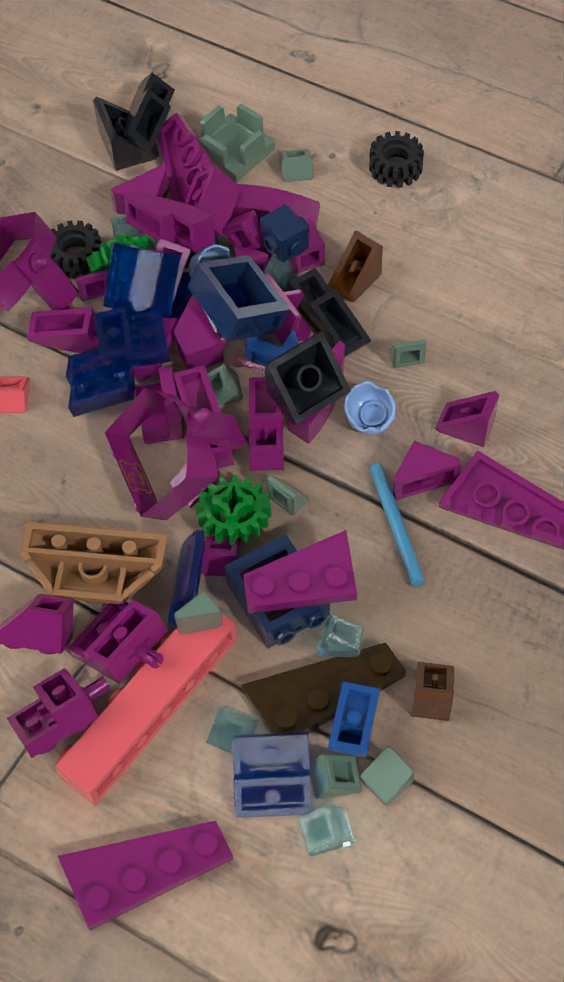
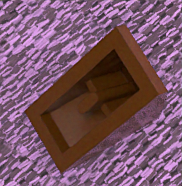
(357, 267)
(433, 691)

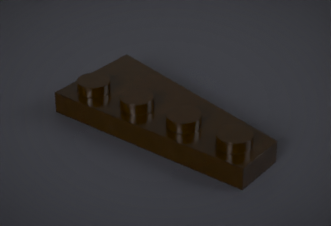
(310, 694)

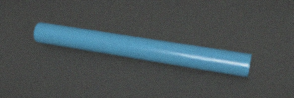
(397, 525)

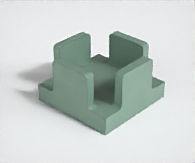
(234, 141)

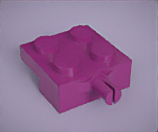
(120, 640)
(59, 712)

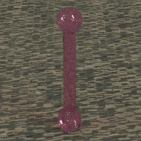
(239, 361)

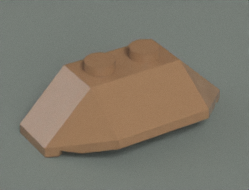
(92, 561)

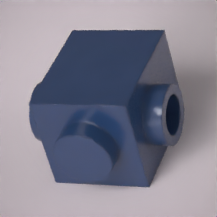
(284, 233)

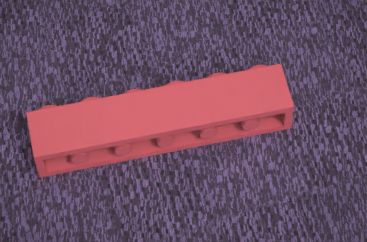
(141, 709)

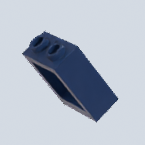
(233, 322)
(287, 626)

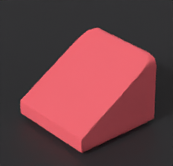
(14, 394)

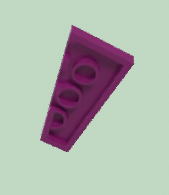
(182, 155)
(506, 501)
(137, 870)

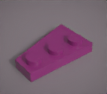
(304, 578)

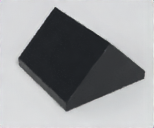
(111, 126)
(305, 378)

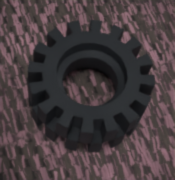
(396, 147)
(74, 236)

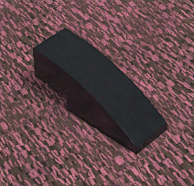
(148, 111)
(328, 312)

